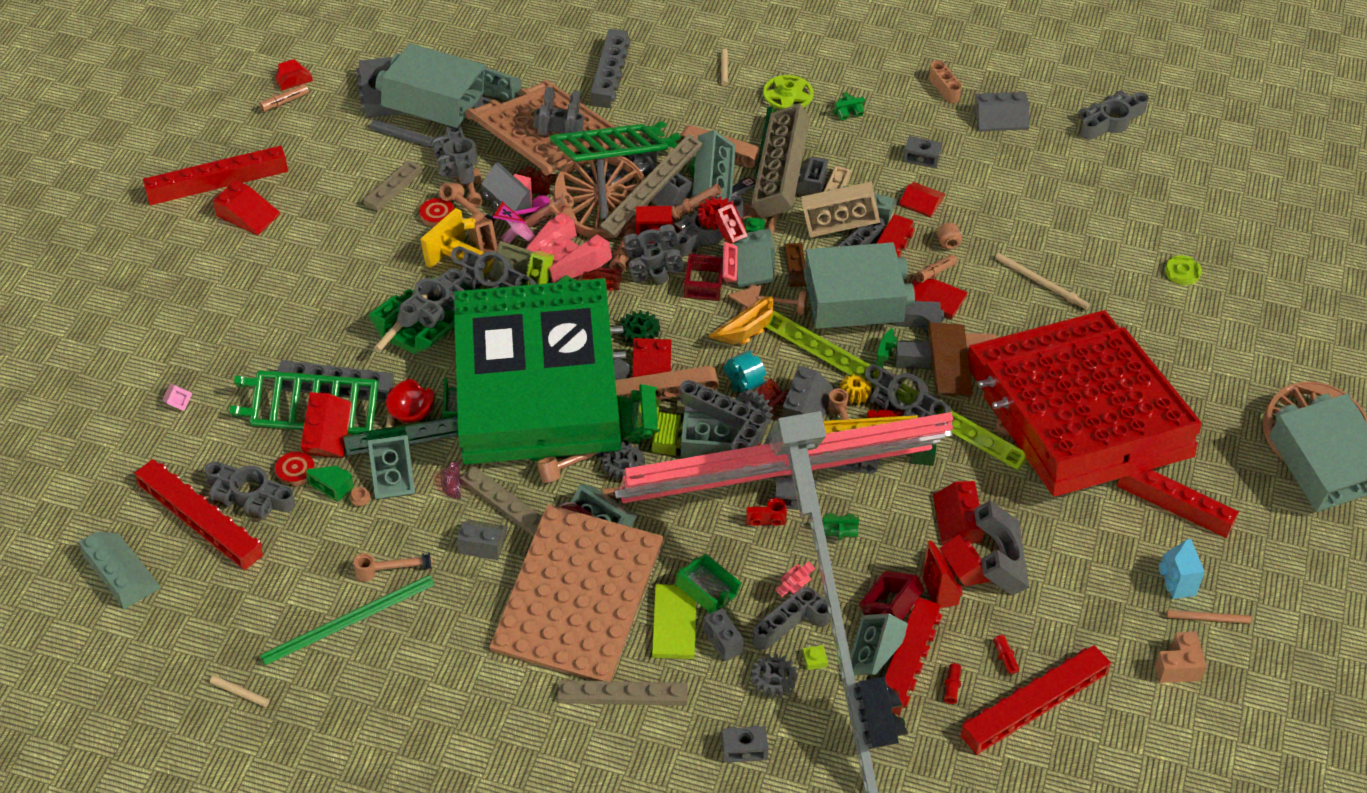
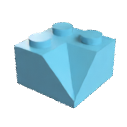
(1182, 570)

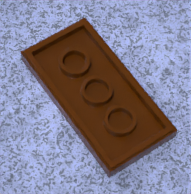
(950, 359)

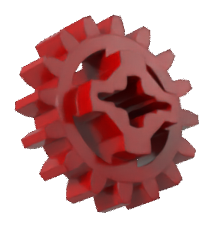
(709, 208)

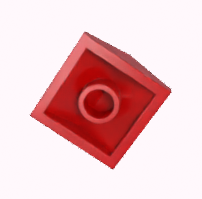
(921, 199)

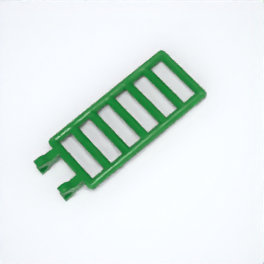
(650, 131)
(257, 383)

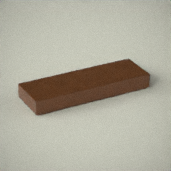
(795, 264)

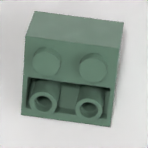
(501, 85)

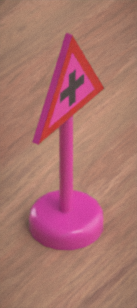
(506, 213)

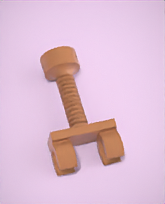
(473, 197)

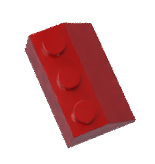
(325, 425)
(955, 512)

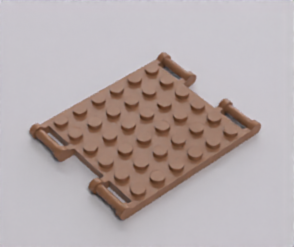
(515, 125)

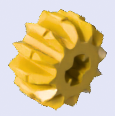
(857, 388)

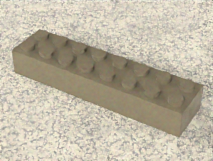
(781, 161)

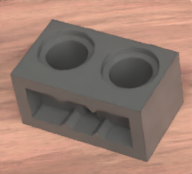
(723, 634)

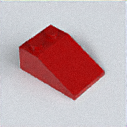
(244, 208)
(651, 356)
(940, 578)

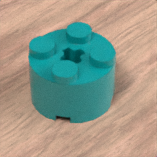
(745, 372)

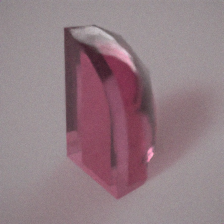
(451, 481)

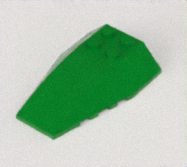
(416, 336)

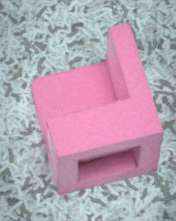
(177, 396)

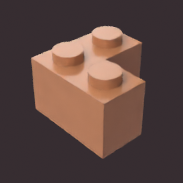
(1184, 662)

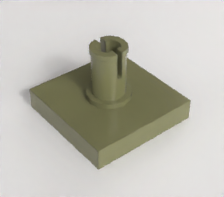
(518, 257)

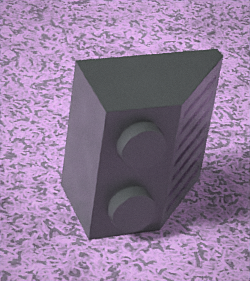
(481, 539)

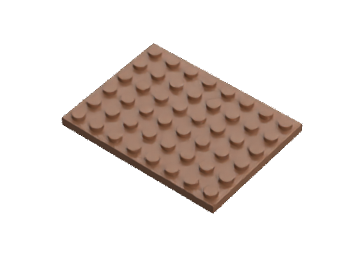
(577, 594)

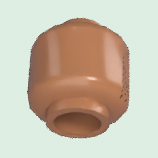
(949, 235)

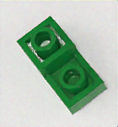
(885, 347)

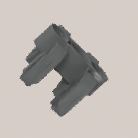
(558, 119)
(653, 257)

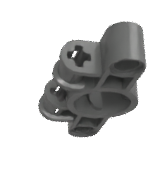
(1098, 122)
(458, 154)
(643, 161)
(692, 237)
(474, 266)
(424, 310)
(887, 390)
(227, 479)

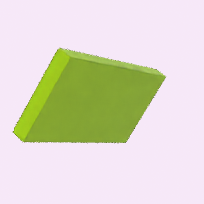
(673, 623)

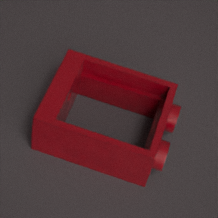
(700, 289)
(906, 585)

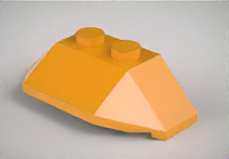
(746, 323)

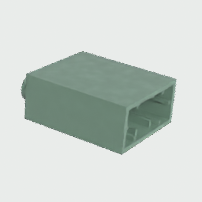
(431, 84)
(857, 285)
(1324, 449)

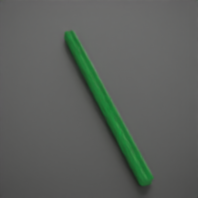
(346, 620)

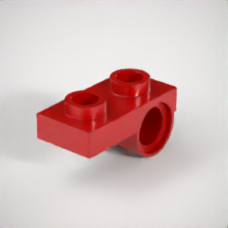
(773, 514)

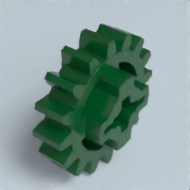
(640, 326)

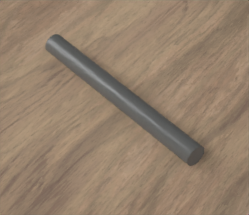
(602, 189)

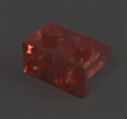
(539, 181)
(612, 277)
(773, 393)

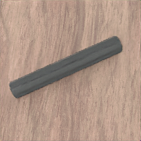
(401, 133)

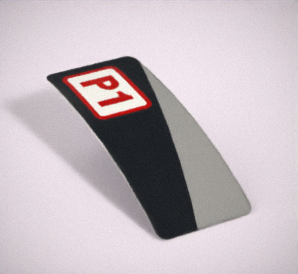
(742, 186)

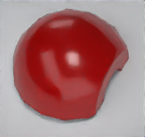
(410, 402)

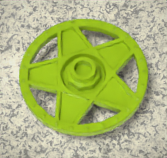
(788, 91)

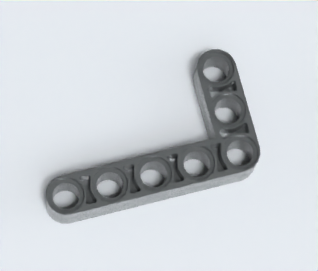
(747, 419)

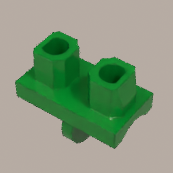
(847, 104)
(840, 525)

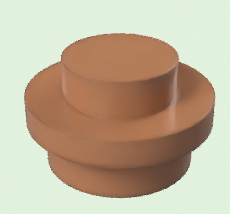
(359, 496)

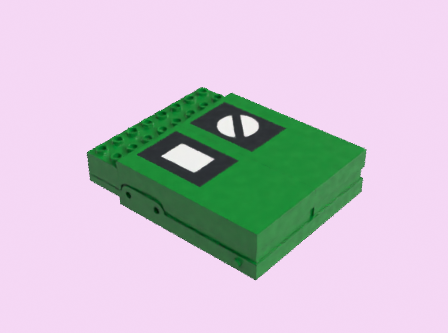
(535, 371)

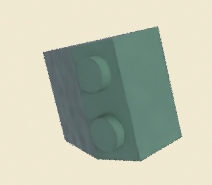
(756, 258)
(391, 467)
(876, 642)

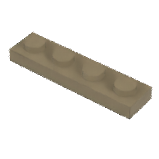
(392, 185)

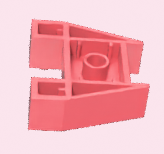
(568, 256)

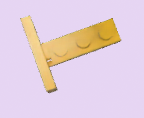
(444, 238)

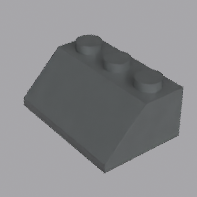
(1001, 111)
(503, 186)
(807, 393)

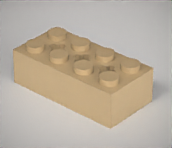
(840, 209)

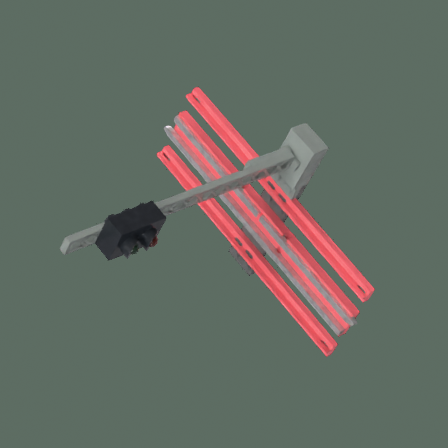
(797, 448)

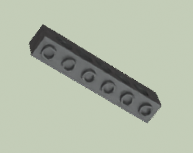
(610, 68)
(385, 379)

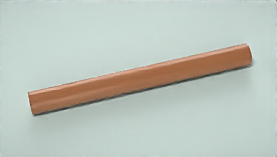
(1205, 616)

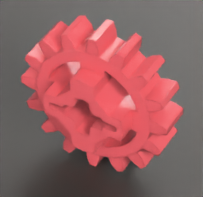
(795, 579)

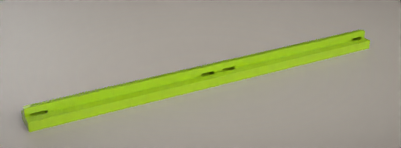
(851, 364)

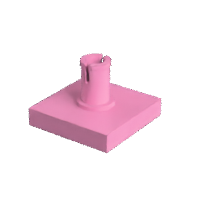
(517, 229)

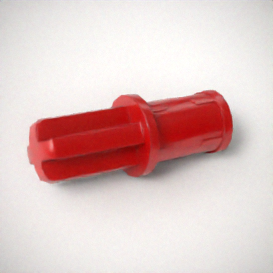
(1006, 654)
(952, 683)

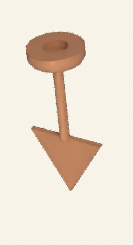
(751, 296)

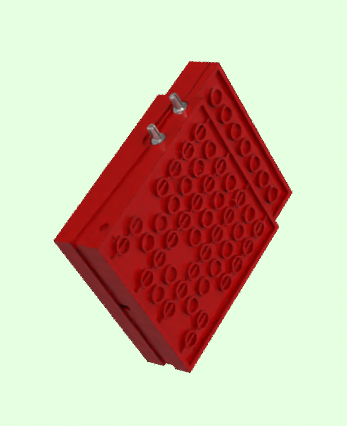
(1084, 402)

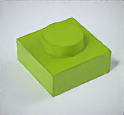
(815, 657)

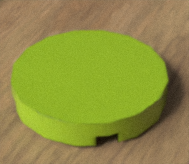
(1183, 270)

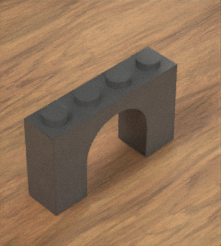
(368, 73)
(917, 354)
(1009, 566)

